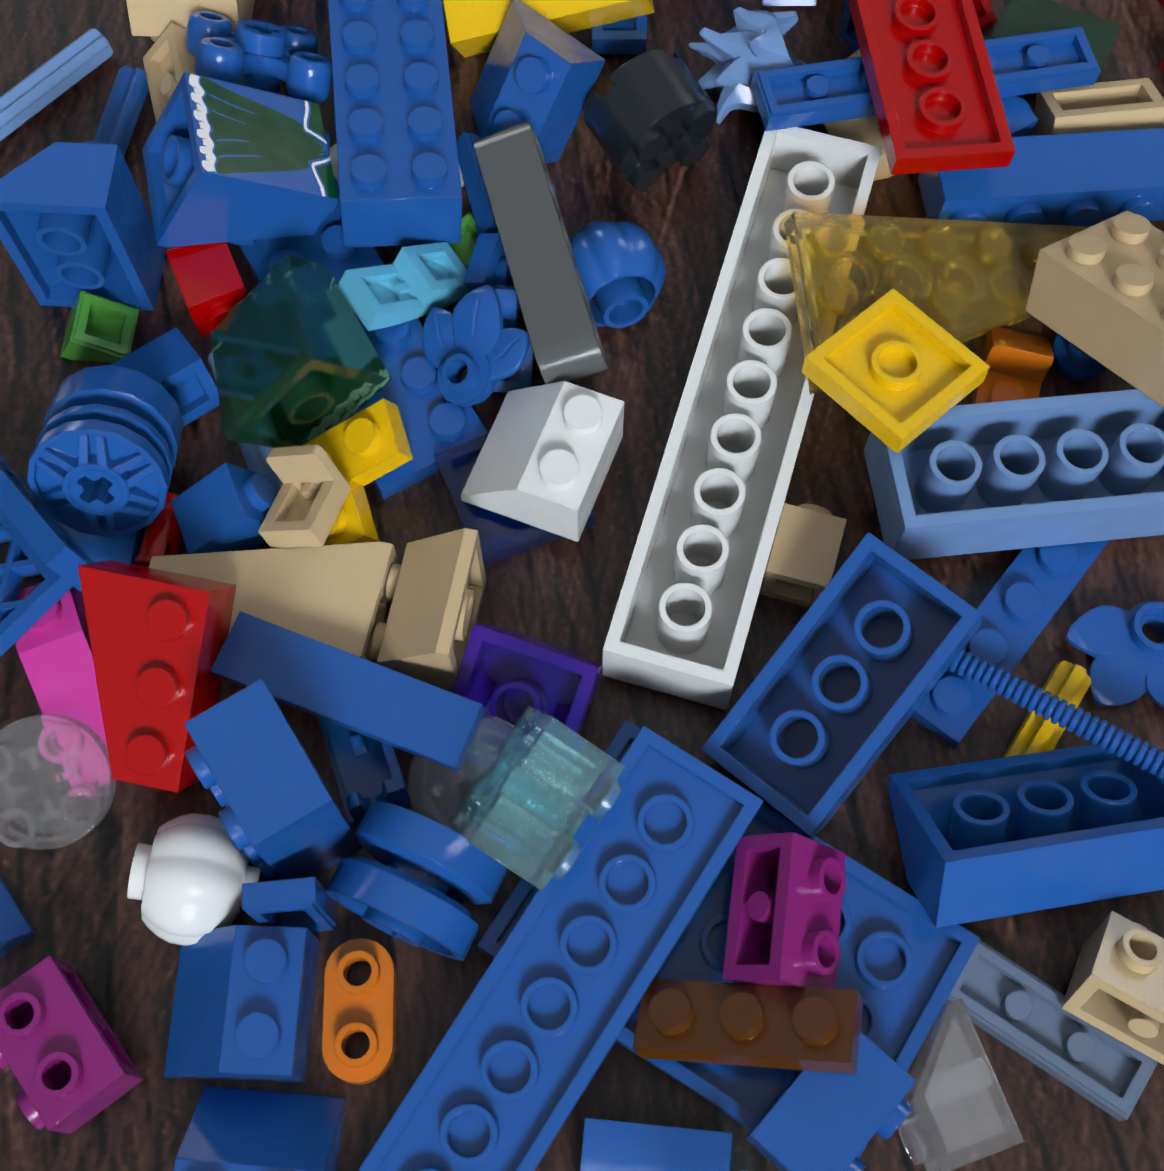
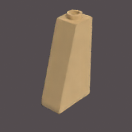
(315, 591)

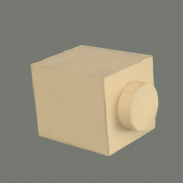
(803, 554)

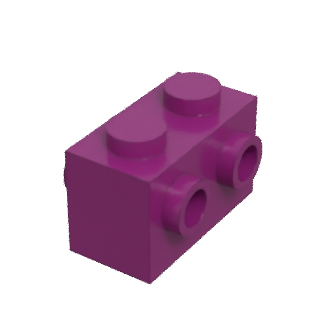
(784, 912)
(60, 1049)

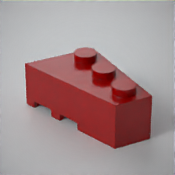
(153, 664)

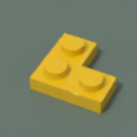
(362, 452)

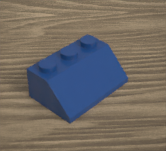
(80, 226)

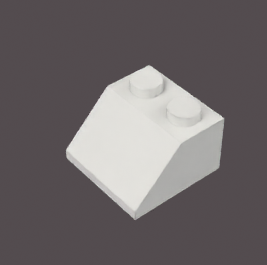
(547, 456)

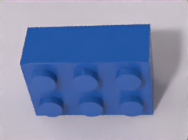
(269, 787)

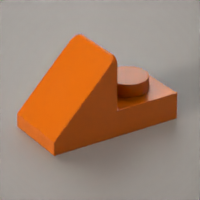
(1016, 366)

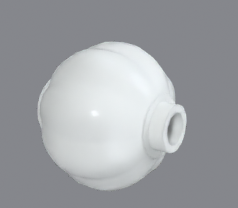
(189, 878)

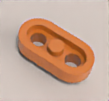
(360, 1008)

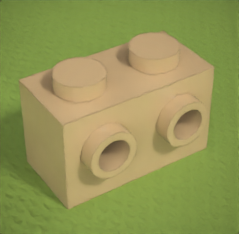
(1121, 985)

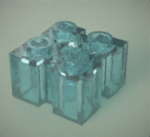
(538, 798)

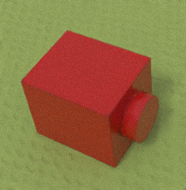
(207, 282)

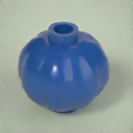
(620, 270)

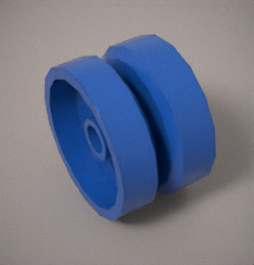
(417, 878)

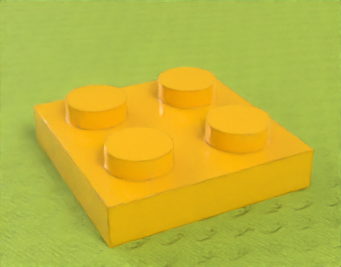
(894, 370)

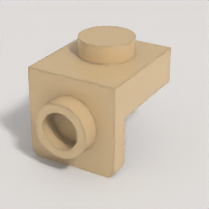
(307, 499)

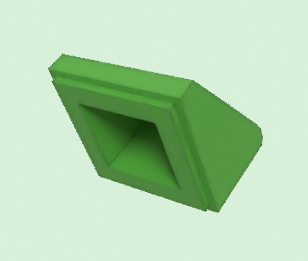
(99, 329)

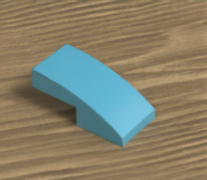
(408, 288)

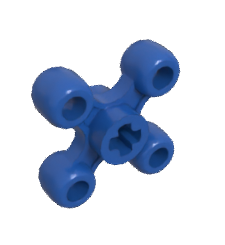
(259, 55)

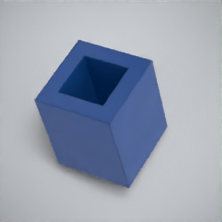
(224, 510)

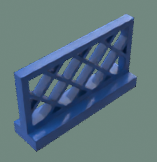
(36, 548)

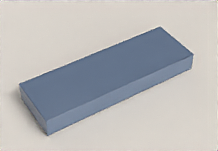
(1030, 1021)

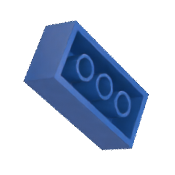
(843, 684)

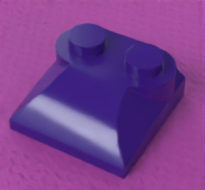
(517, 671)

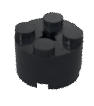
(651, 117)

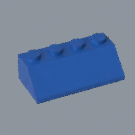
(1028, 833)

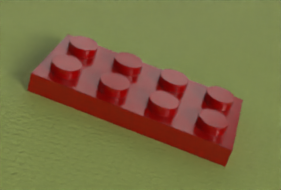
(932, 85)

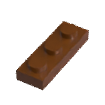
(750, 1025)

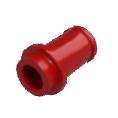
(162, 536)

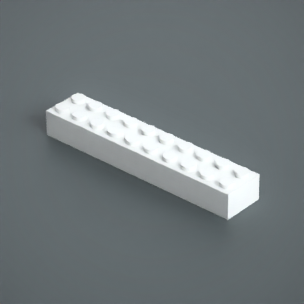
(732, 437)

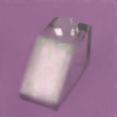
(956, 1099)

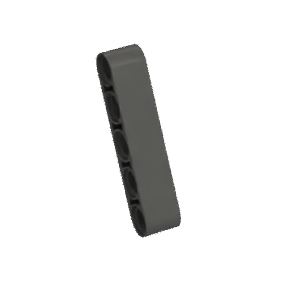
(540, 255)

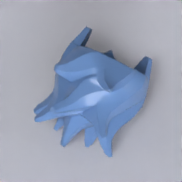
(748, 47)

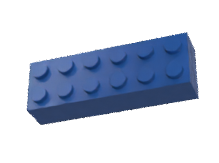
(394, 123)

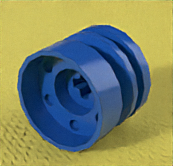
(106, 451)

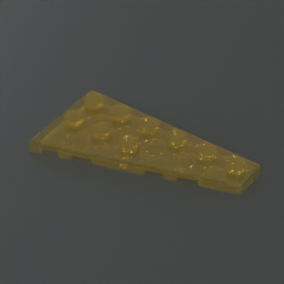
(952, 270)

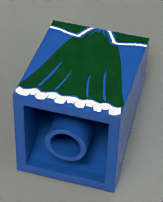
(237, 165)

